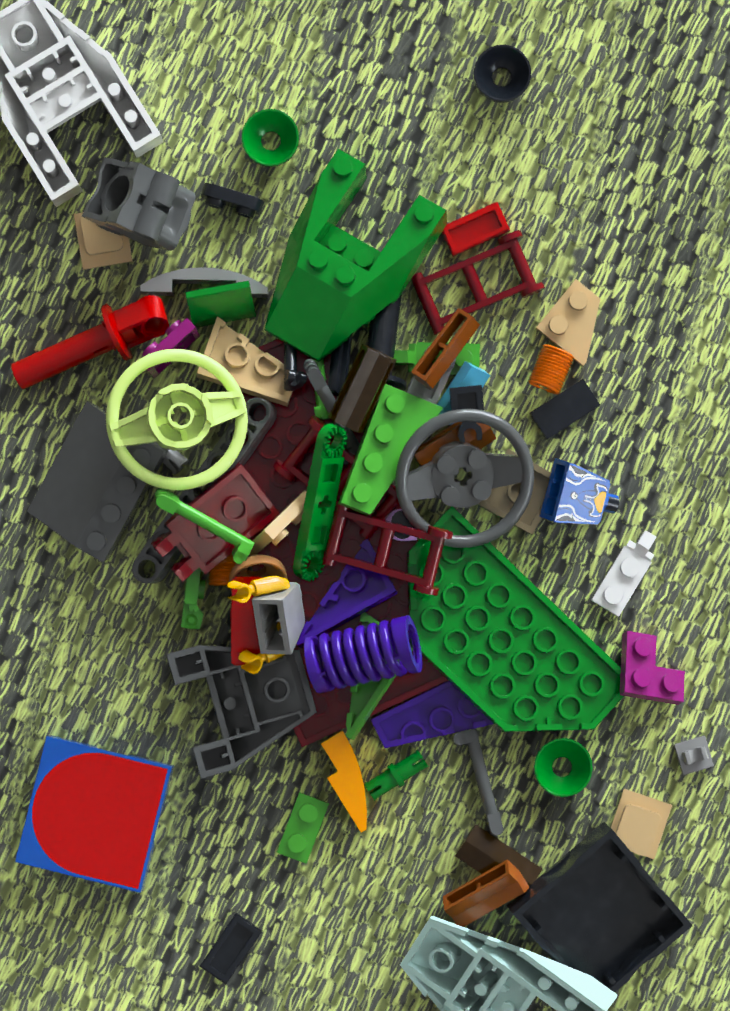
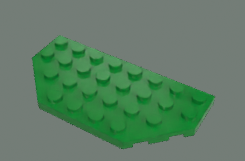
(507, 641)

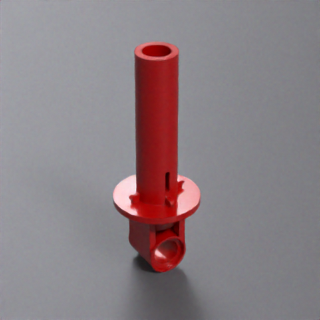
(119, 331)

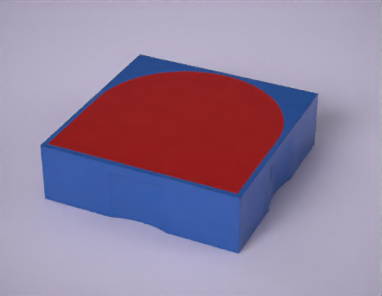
(94, 813)

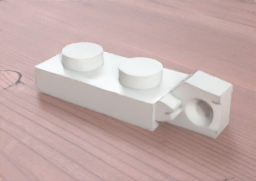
(625, 574)

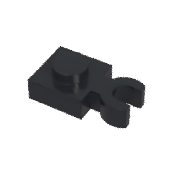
(467, 398)

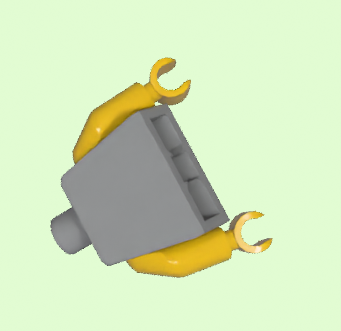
(277, 618)

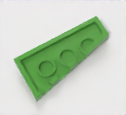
(387, 432)

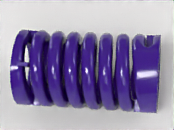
(333, 657)

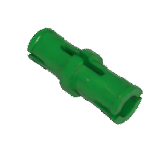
(396, 775)

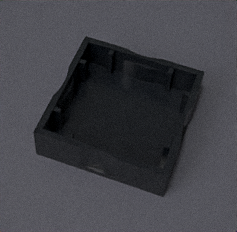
(600, 911)

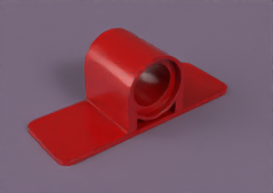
(243, 624)

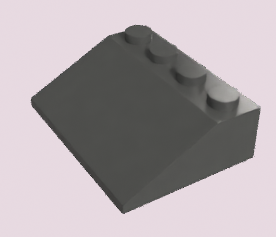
(88, 490)

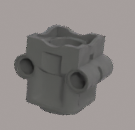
(140, 204)

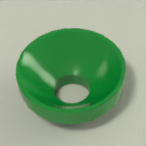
(270, 121)
(579, 774)

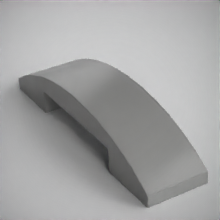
(164, 284)

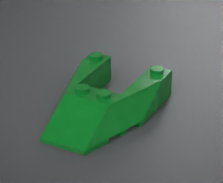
(333, 279)

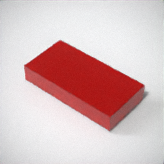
(475, 229)

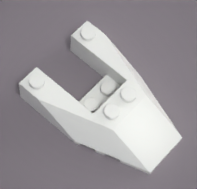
(53, 75)

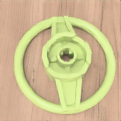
(155, 421)

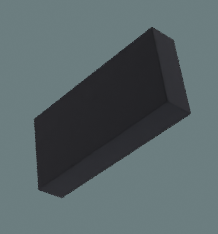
(564, 409)
(231, 948)

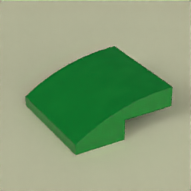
(226, 301)

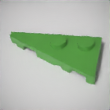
(365, 696)

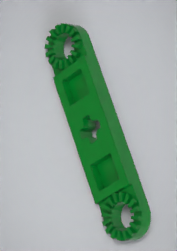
(323, 488)

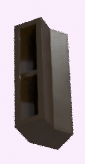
(362, 388)
(485, 851)

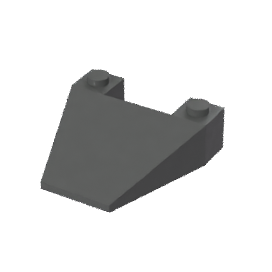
(247, 706)

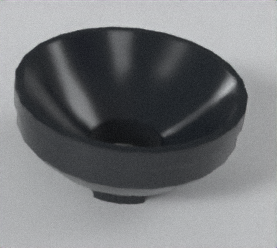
(507, 58)

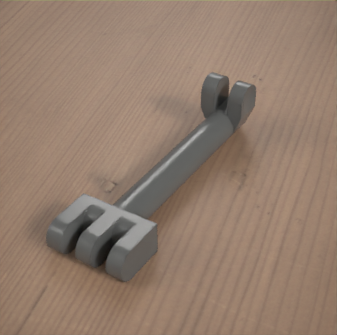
(328, 400)
(491, 816)

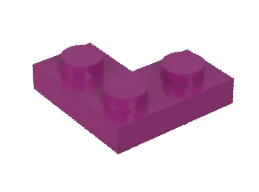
(642, 677)

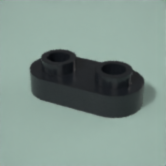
(218, 196)

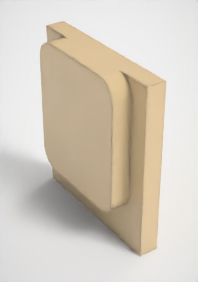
(100, 246)
(640, 822)

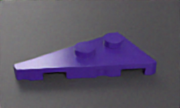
(349, 596)

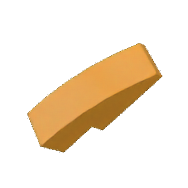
(348, 778)

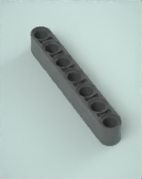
(256, 432)

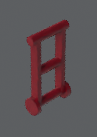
(507, 242)
(290, 471)
(434, 534)

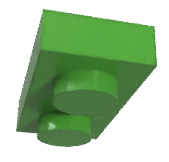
(302, 827)

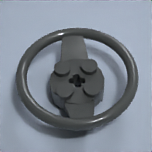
(483, 474)

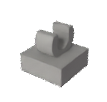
(693, 755)

